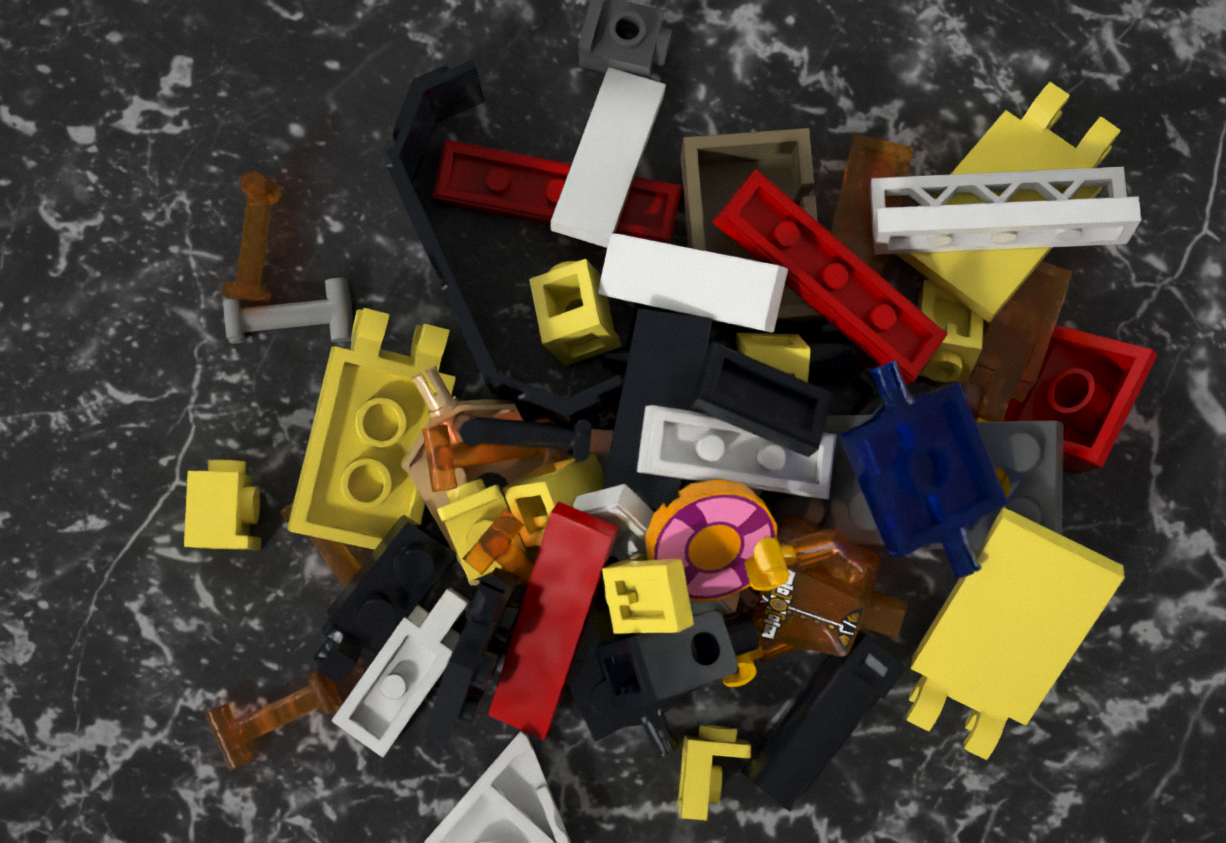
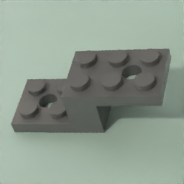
(1024, 449)

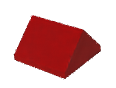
(1088, 388)

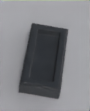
(761, 400)

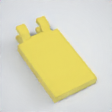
(991, 277)
(361, 431)
(1010, 628)

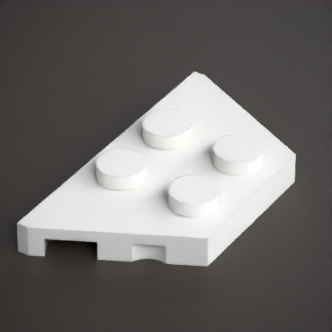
(506, 804)

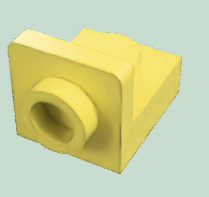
(962, 345)
(470, 515)
(647, 595)
(699, 779)

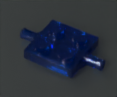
(924, 469)

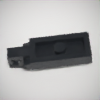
(381, 596)

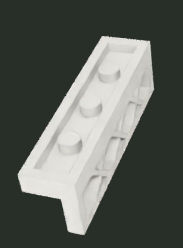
(999, 222)

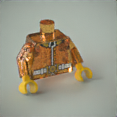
(813, 595)

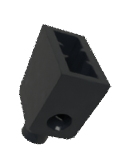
(662, 665)

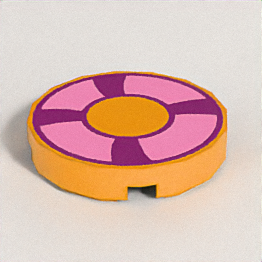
(713, 533)

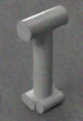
(334, 311)

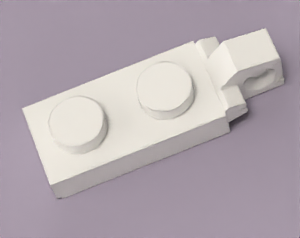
(402, 674)

